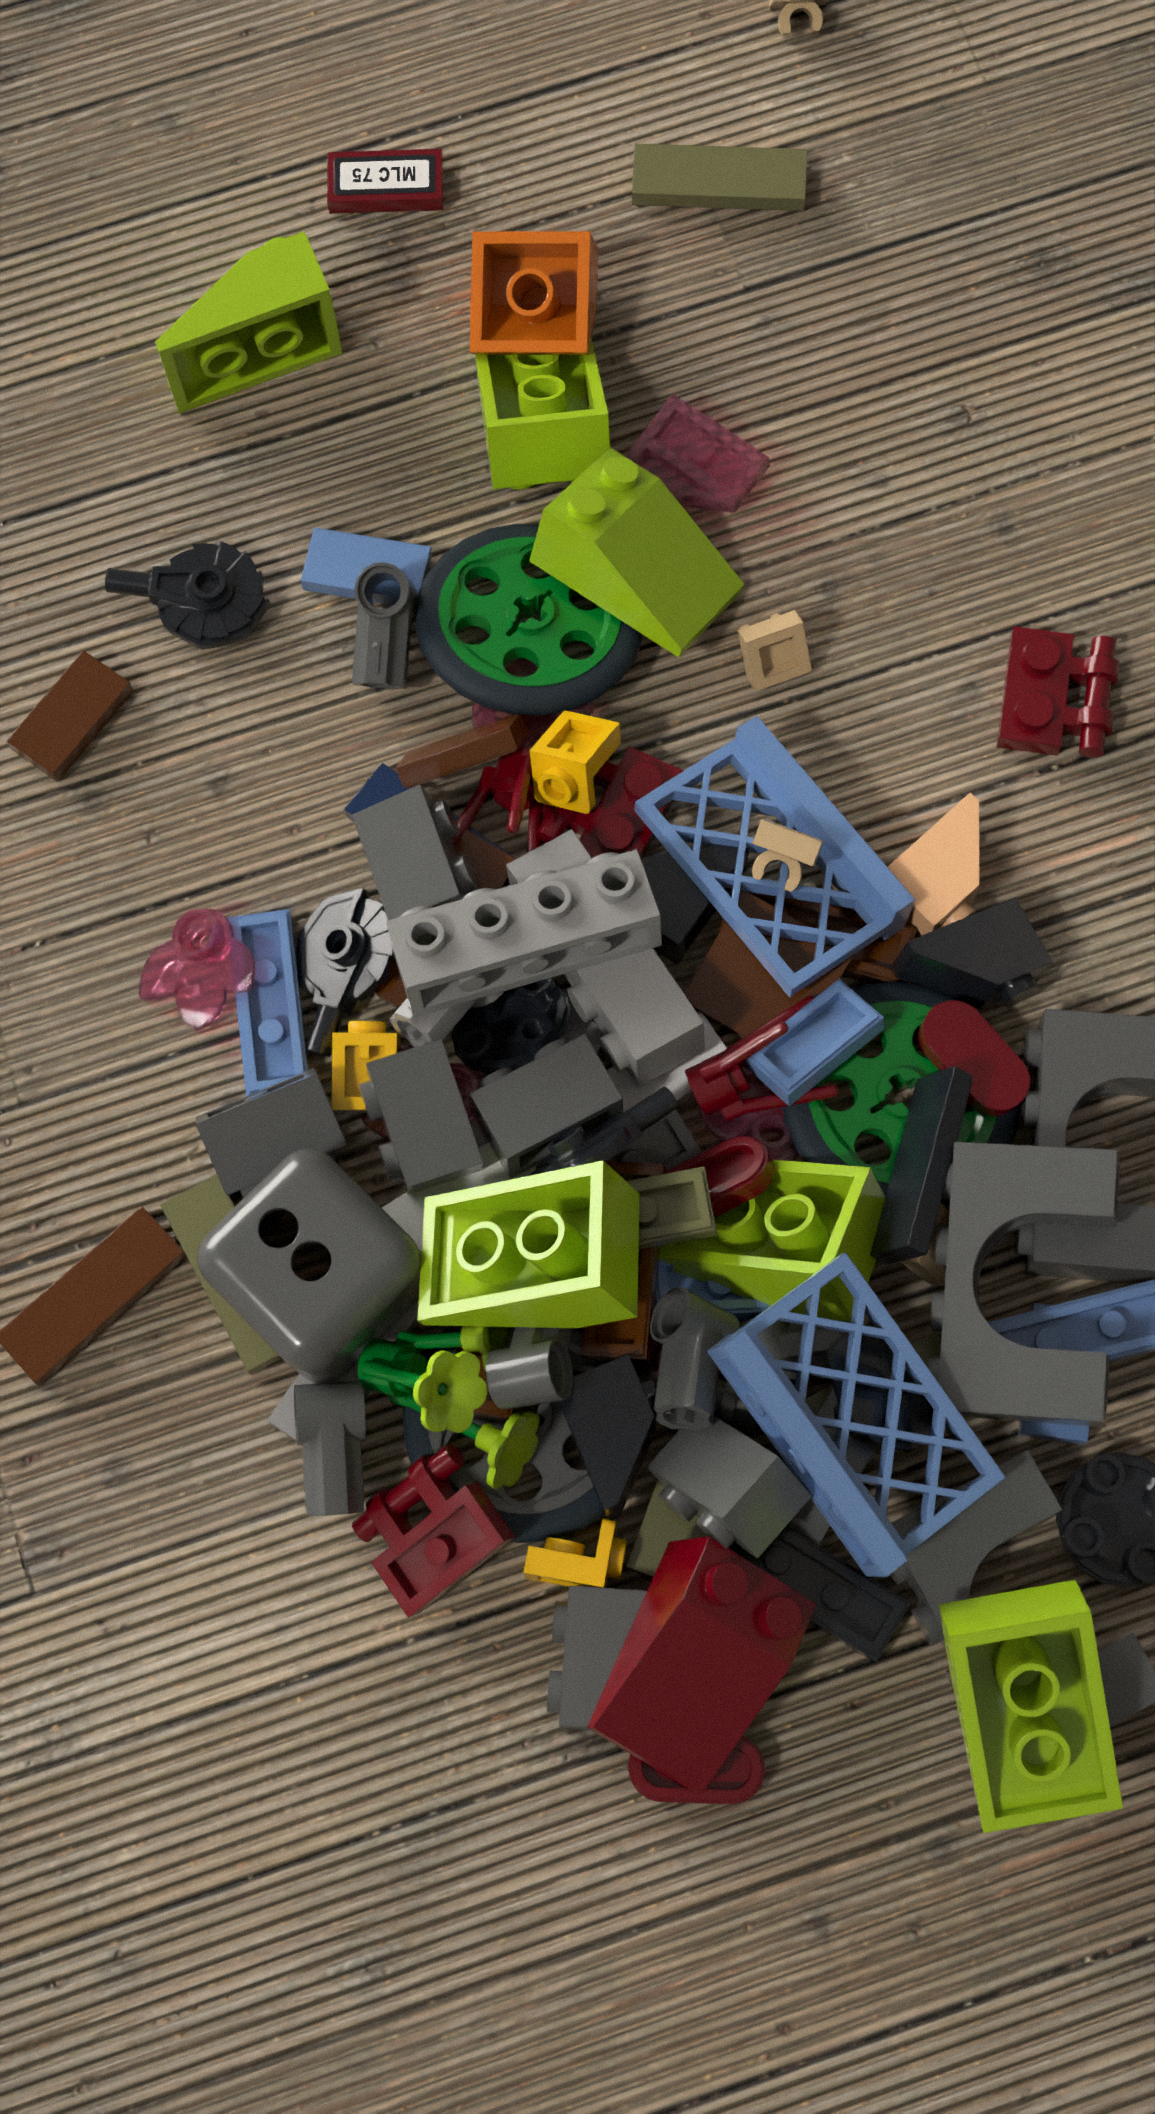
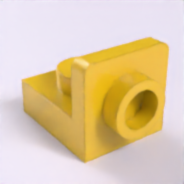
(569, 759)
(350, 1053)
(563, 1561)

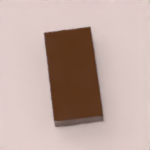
(70, 715)
(461, 751)

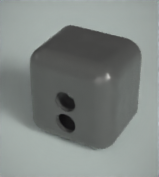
(326, 1321)

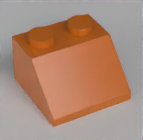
(533, 292)

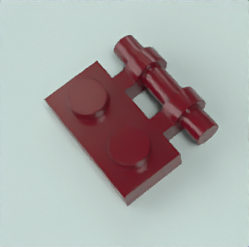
(1037, 689)
(614, 822)
(442, 1547)

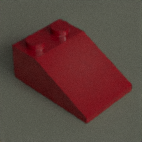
(700, 1660)

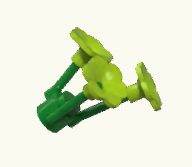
(450, 1391)

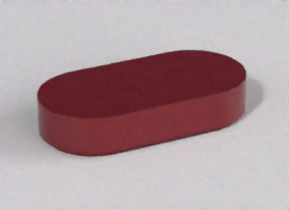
(962, 1038)
(734, 1171)
(733, 1783)

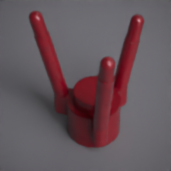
(513, 790)
(721, 1078)

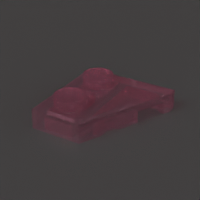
(698, 458)

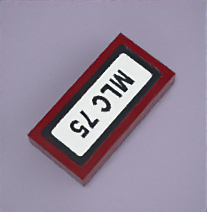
(385, 181)

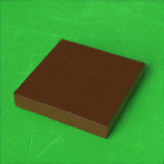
(738, 989)

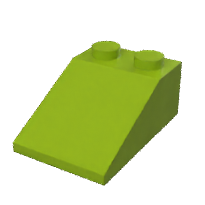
(252, 325)
(541, 417)
(635, 553)
(789, 1235)
(532, 1252)
(1031, 1705)

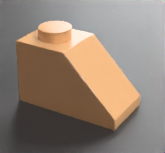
(943, 869)

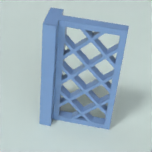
(799, 805)
(812, 1453)

